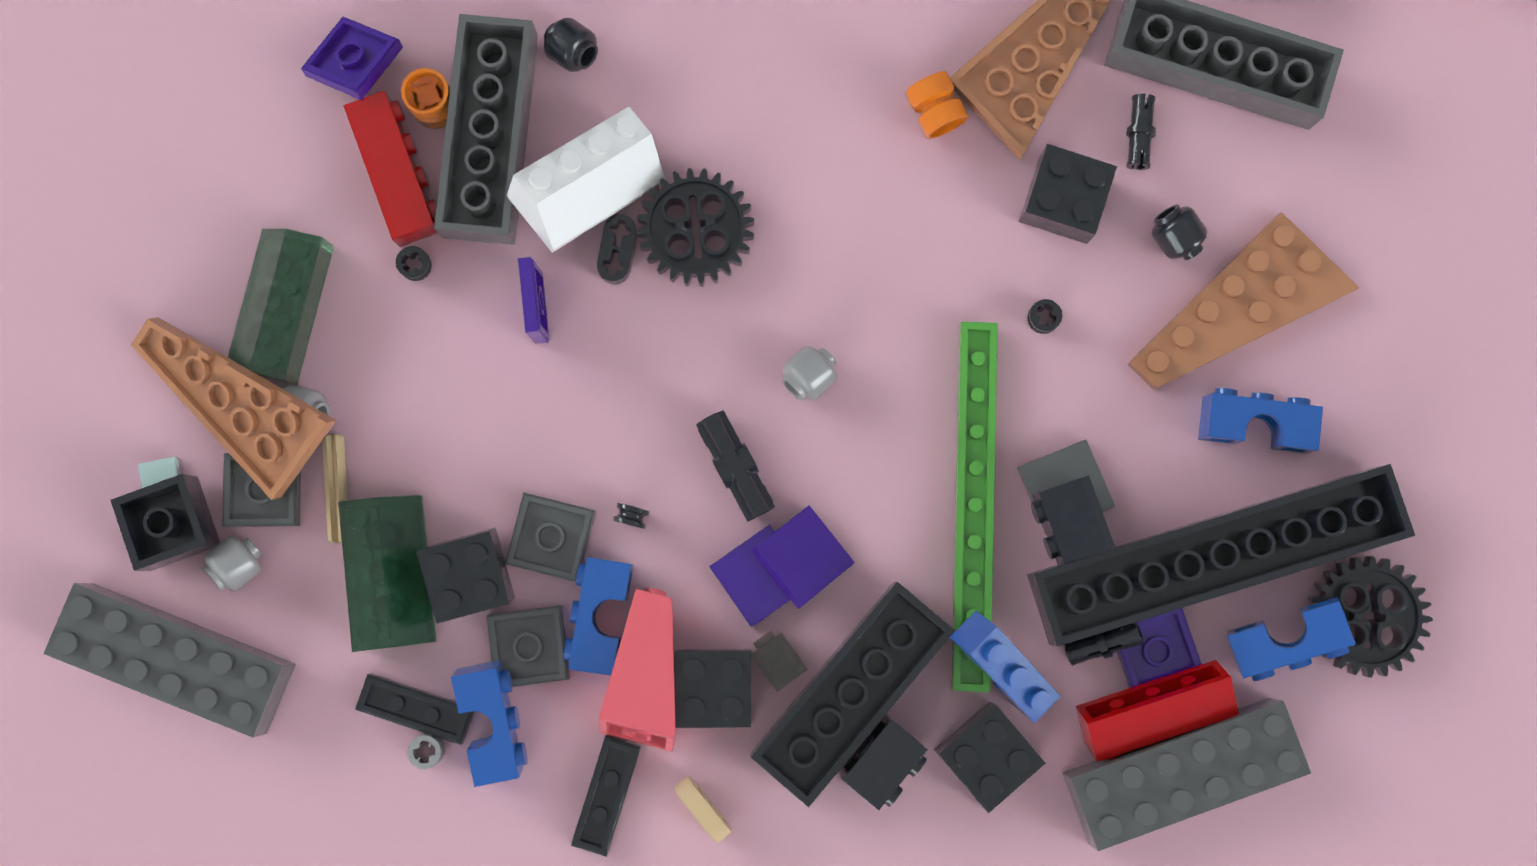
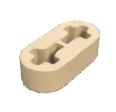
(703, 809)

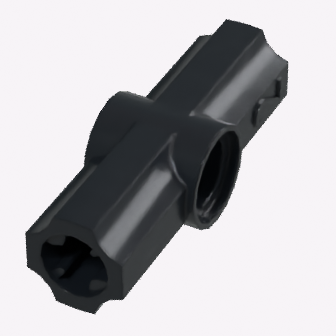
(735, 465)

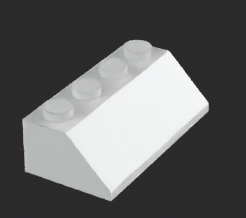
(587, 179)

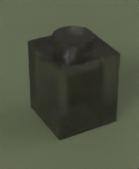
(777, 659)

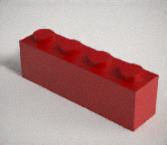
(392, 168)
(1157, 710)

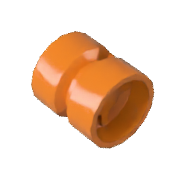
(427, 97)
(934, 100)

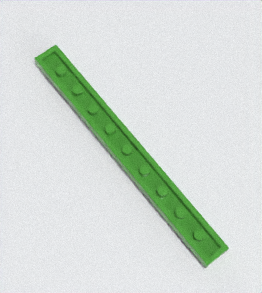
(974, 491)

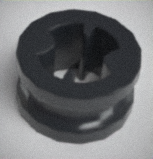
(411, 253)
(1055, 313)
(631, 515)

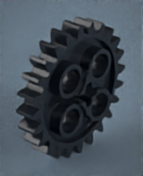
(727, 224)
(1402, 616)

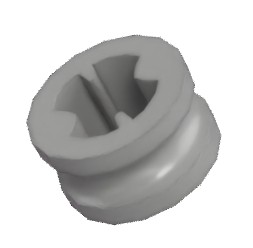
(433, 759)

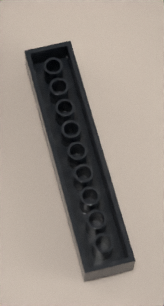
(1220, 555)

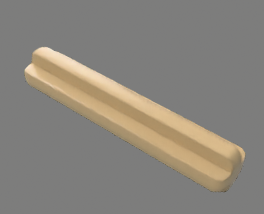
(335, 482)

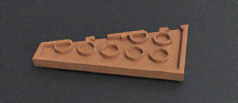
(1026, 66)
(1257, 292)
(249, 416)

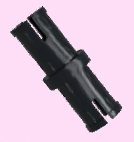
(1141, 131)
(1104, 644)

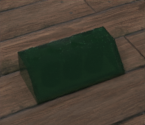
(281, 303)
(383, 572)

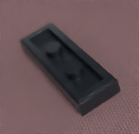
(413, 708)
(606, 796)

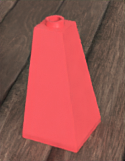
(641, 686)

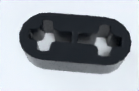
(608, 248)

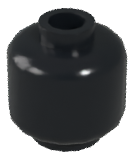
(570, 44)
(1179, 232)

